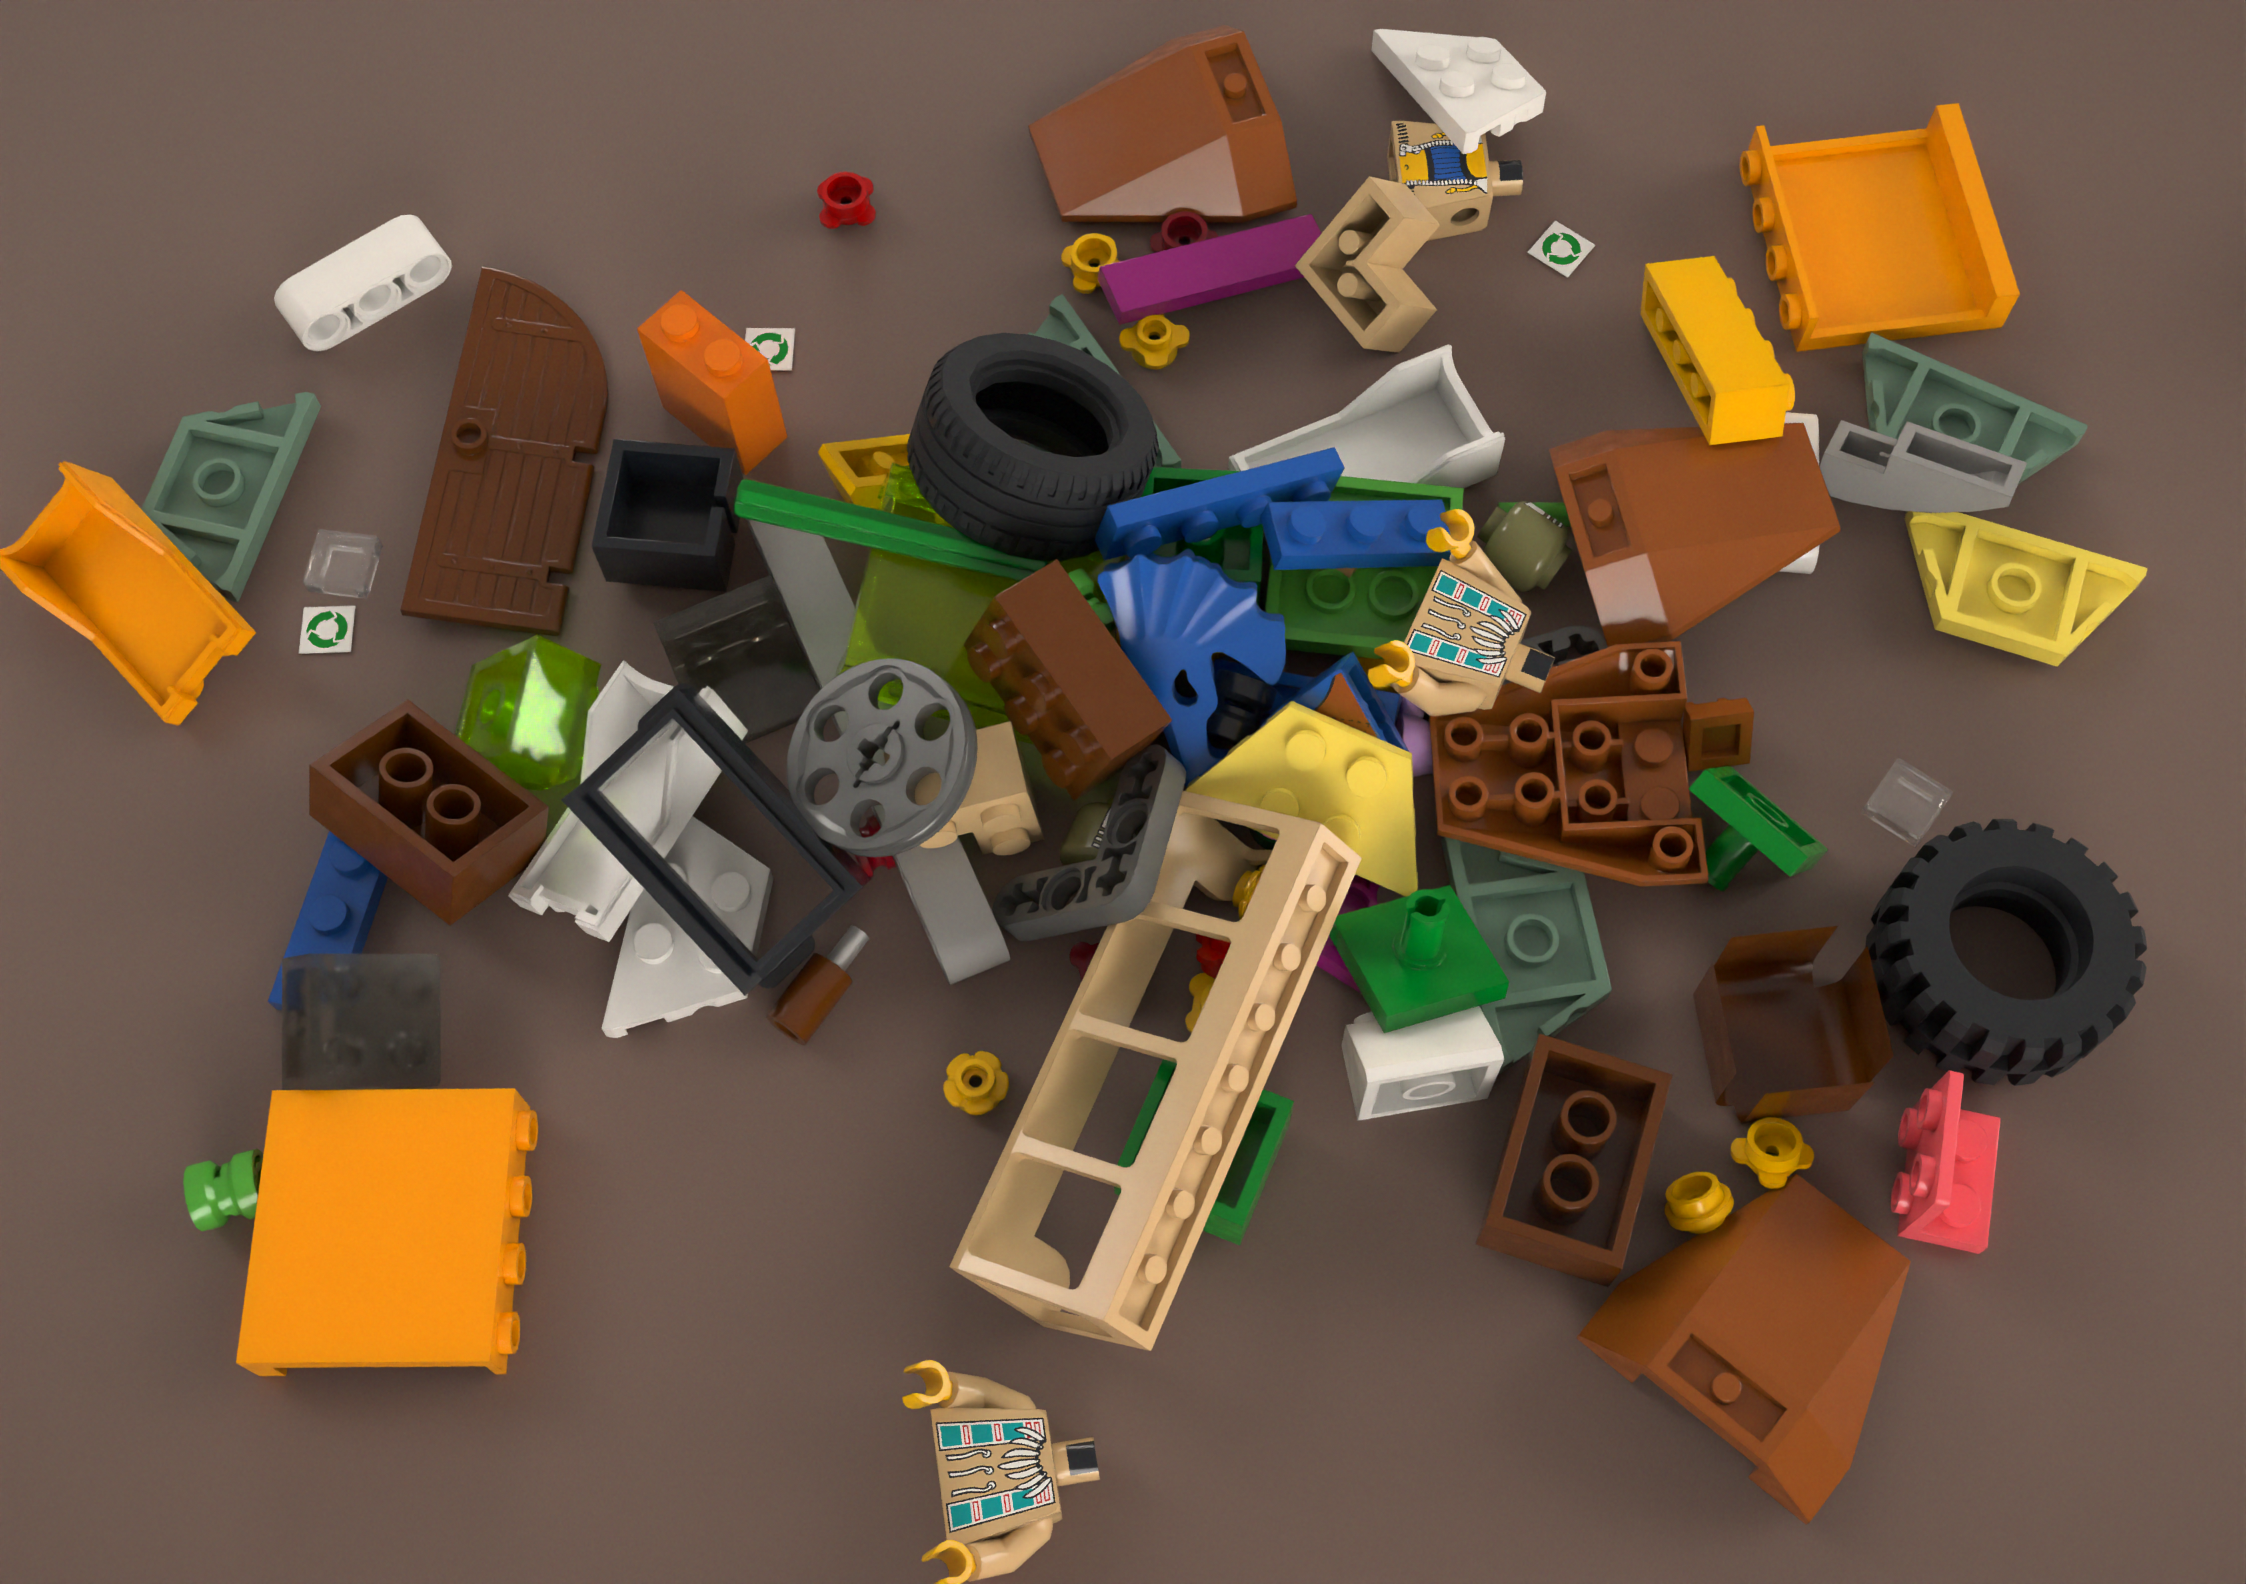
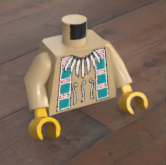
(1463, 633)
(994, 1472)

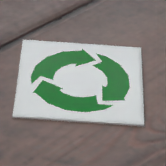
(1561, 248)
(774, 344)
(327, 629)

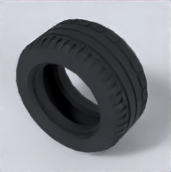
(1009, 491)

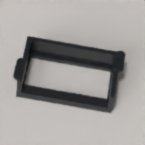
(668, 888)

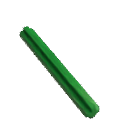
(876, 530)

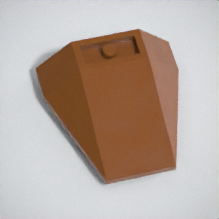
(1170, 137)
(1685, 523)
(1579, 771)
(1766, 1335)

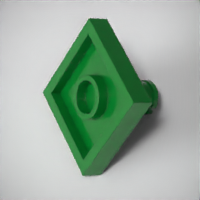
(1753, 826)
(1418, 958)

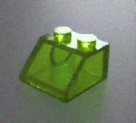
(530, 711)

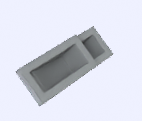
(1917, 471)

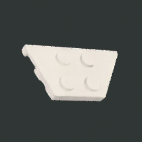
(1461, 82)
(658, 963)

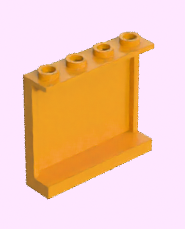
(1880, 234)
(388, 1230)

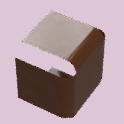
(1781, 1042)

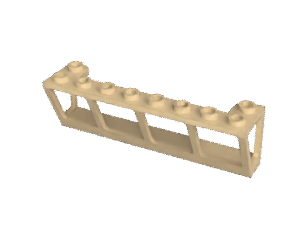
(1208, 1097)

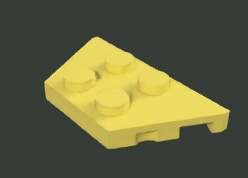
(2014, 585)
(1332, 776)

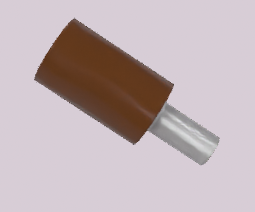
(816, 989)

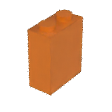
(713, 380)

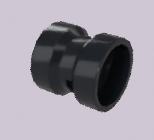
(1232, 723)

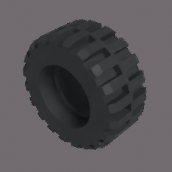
(2060, 898)

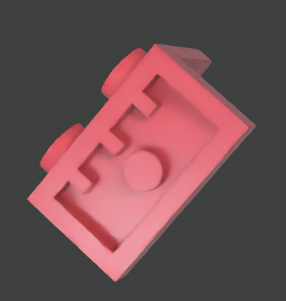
(1947, 1169)

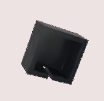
(668, 515)

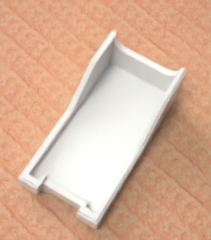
(1404, 428)
(653, 793)

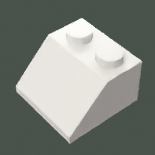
(1421, 1064)

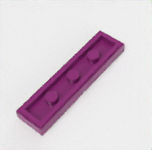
(1207, 269)

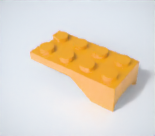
(126, 590)

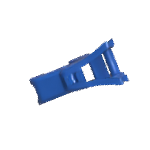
(1174, 619)

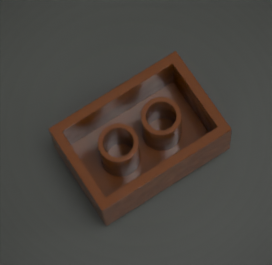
(1064, 680)
(427, 811)
(1575, 1160)

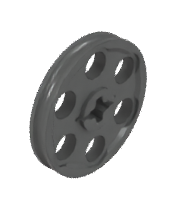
(898, 734)

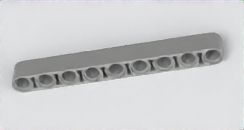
(936, 878)

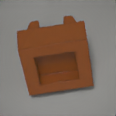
(1718, 733)

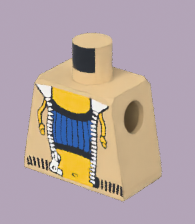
(1449, 183)

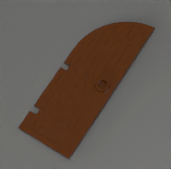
(505, 476)

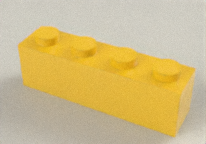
(1715, 351)

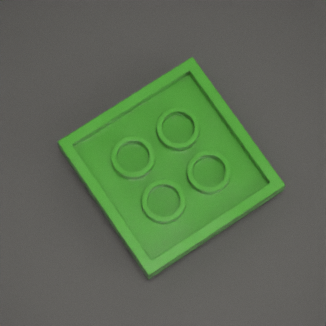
(1370, 608)

